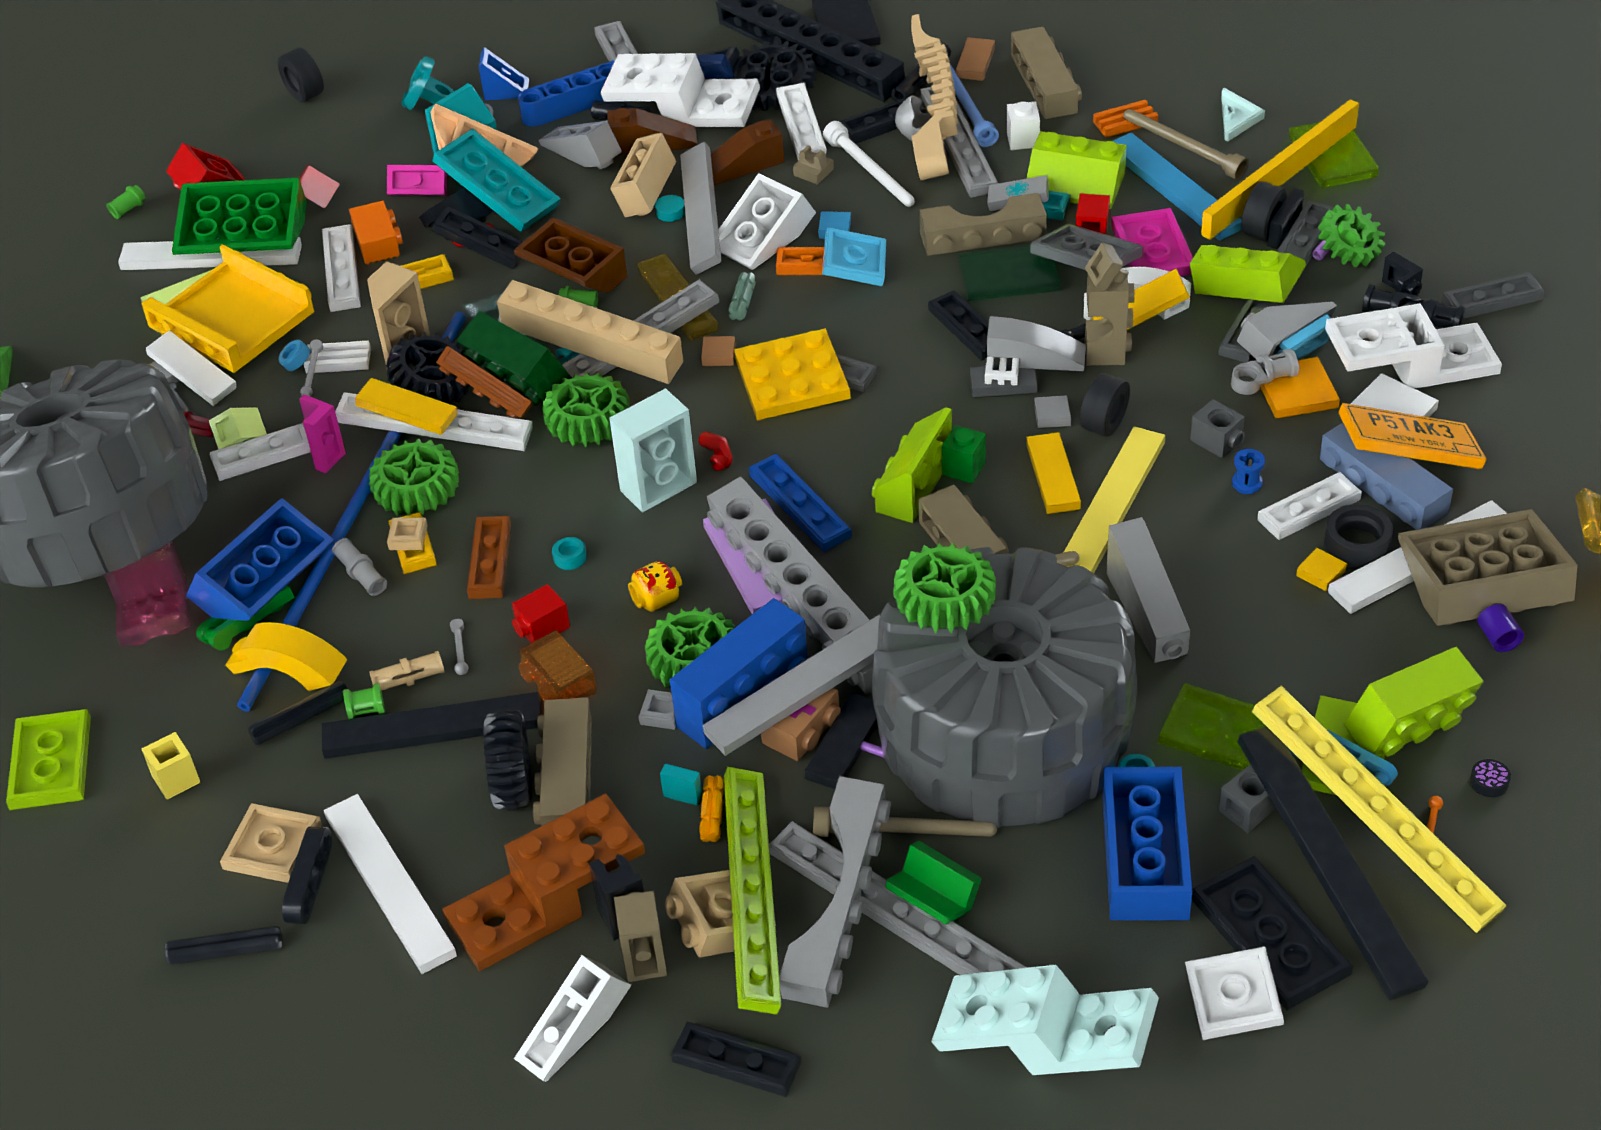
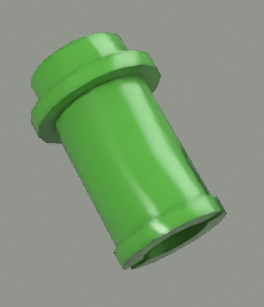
(125, 202)
(582, 296)

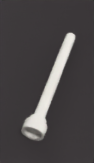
(837, 135)

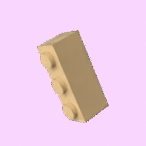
(643, 175)

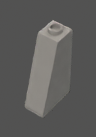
(1146, 590)

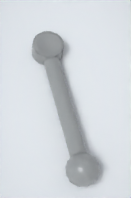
(316, 347)
(457, 627)

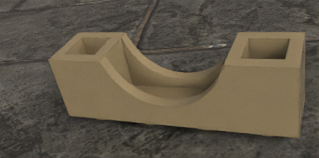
(949, 231)

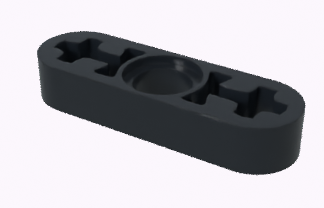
(307, 875)

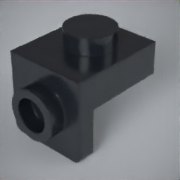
(1402, 275)

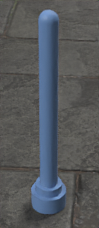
(984, 131)

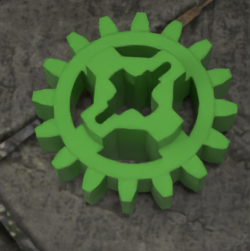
(1351, 235)

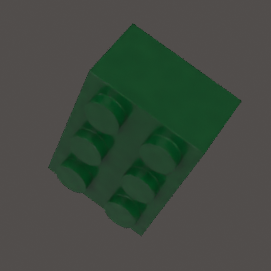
(511, 357)

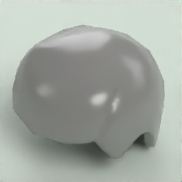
(910, 118)

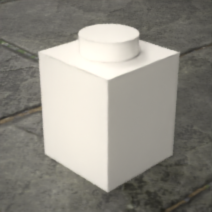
(1022, 125)

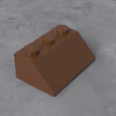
(575, 255)

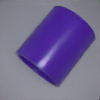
(1500, 628)

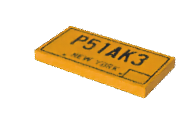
(1412, 436)

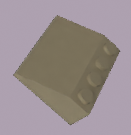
(1488, 563)

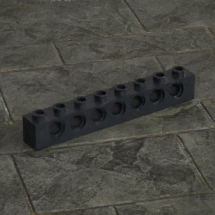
(831, 50)

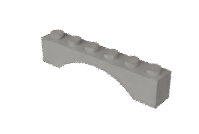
(814, 959)

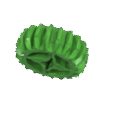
(582, 407)
(414, 477)
(944, 587)
(687, 635)

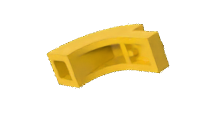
(289, 651)

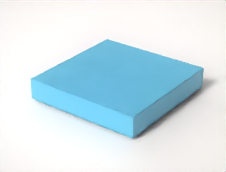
(854, 256)

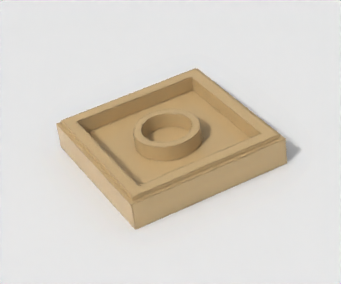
(267, 842)

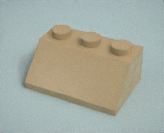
(396, 305)

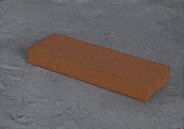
(489, 557)

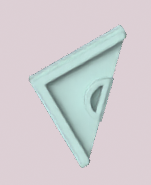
(1238, 114)

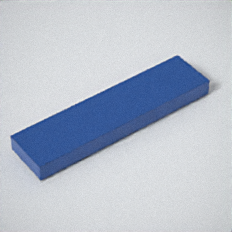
(800, 502)

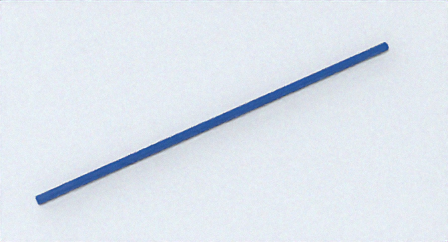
(324, 560)

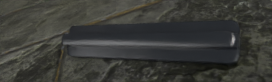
(297, 713)
(223, 945)

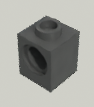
(1217, 428)
(1245, 800)

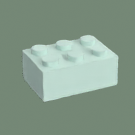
(653, 450)

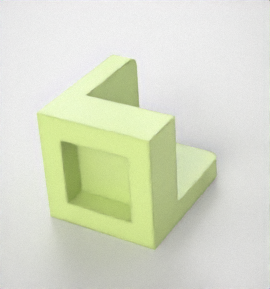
(237, 426)

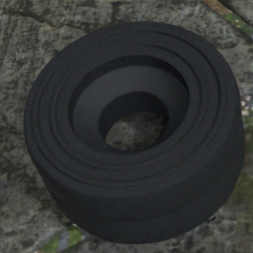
(300, 74)
(1261, 208)
(1105, 404)

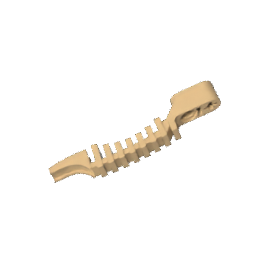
(928, 141)

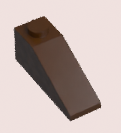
(636, 123)
(748, 152)

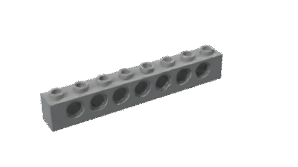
(787, 567)

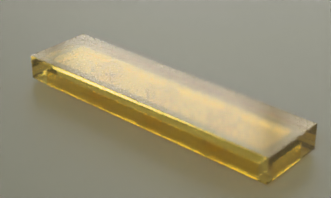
(666, 282)

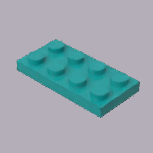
(496, 180)

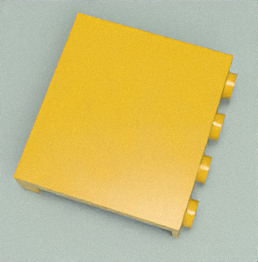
(233, 310)

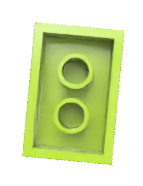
(1414, 703)

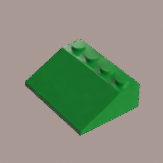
(239, 215)

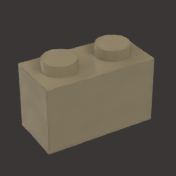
(640, 936)

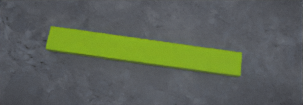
(751, 892)

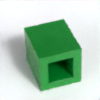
(963, 454)

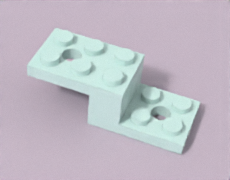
(1046, 1020)

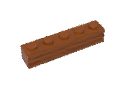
(484, 383)

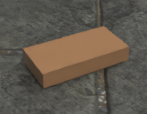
(975, 58)

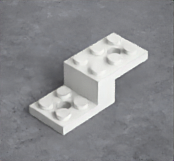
(681, 89)
(1413, 346)

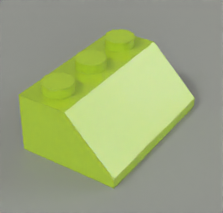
(1078, 165)
(1245, 273)
(913, 468)

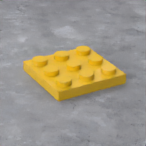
(792, 374)

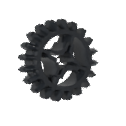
(424, 377)
(507, 760)

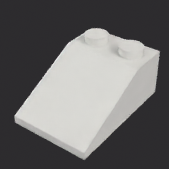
(763, 221)

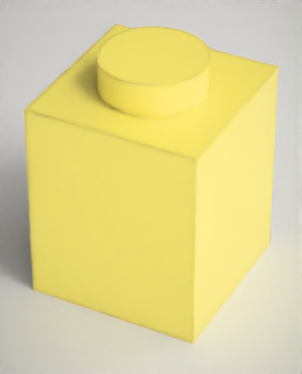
(171, 765)

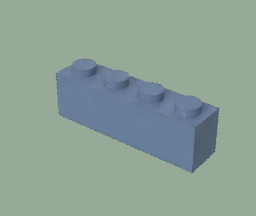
(1389, 479)

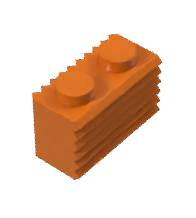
(376, 231)

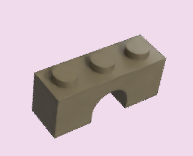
(1108, 338)

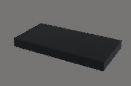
(1257, 912)

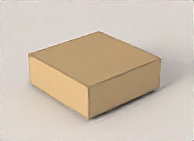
(407, 533)

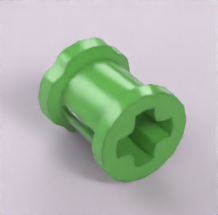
(364, 701)

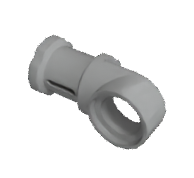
(1264, 370)

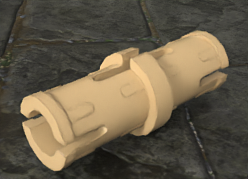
(408, 671)

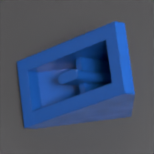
(499, 78)

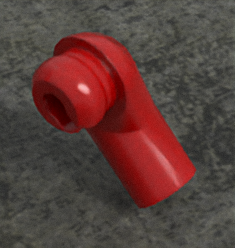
(722, 454)

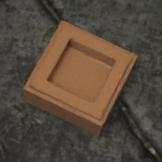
(718, 351)

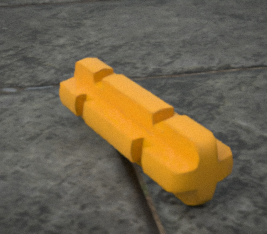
(711, 808)

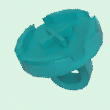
(424, 86)

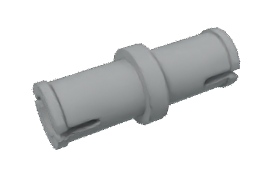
(359, 567)

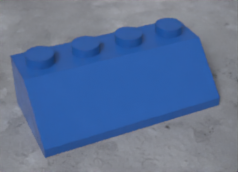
(258, 563)

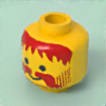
(654, 586)

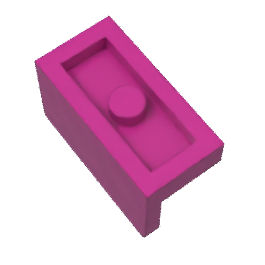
(416, 180)
(322, 433)

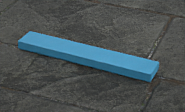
(1170, 182)

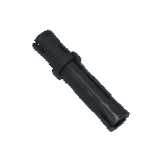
(912, 81)

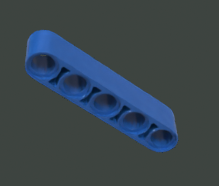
(563, 96)

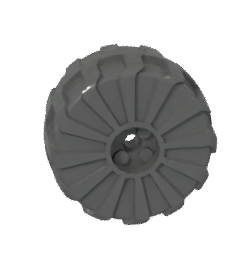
(93, 473)
(1016, 708)

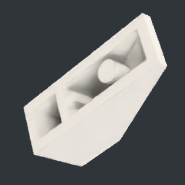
(572, 1017)

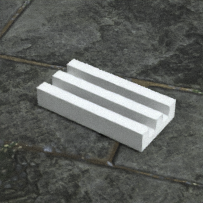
(341, 357)
(1002, 374)

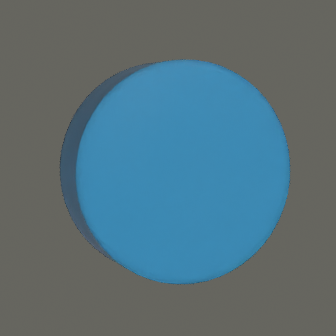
(294, 355)

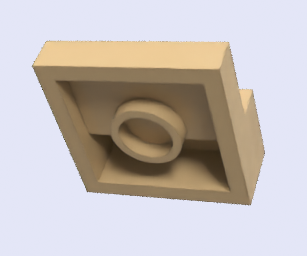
(704, 911)

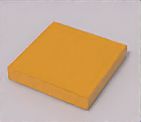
(1303, 393)

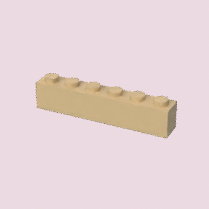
(591, 331)

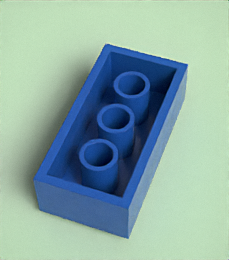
(737, 667)
(1146, 844)

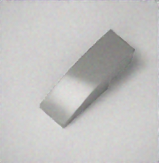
(1034, 345)

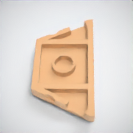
(451, 125)

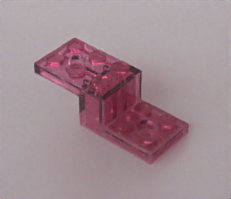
(150, 597)

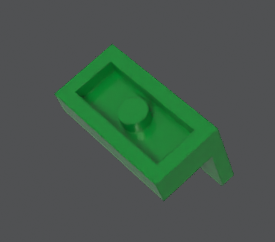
(935, 884)

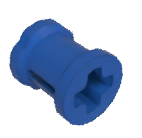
(1243, 470)

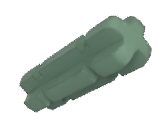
(742, 296)

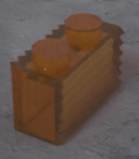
(556, 669)

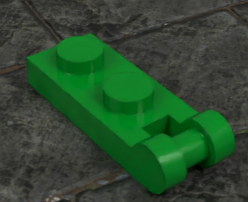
(221, 631)

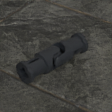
(1380, 300)

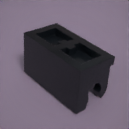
(612, 885)

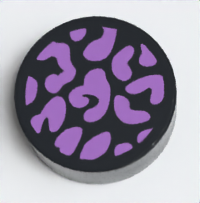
(1490, 778)

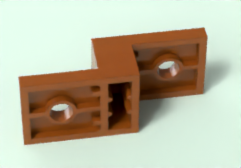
(542, 882)

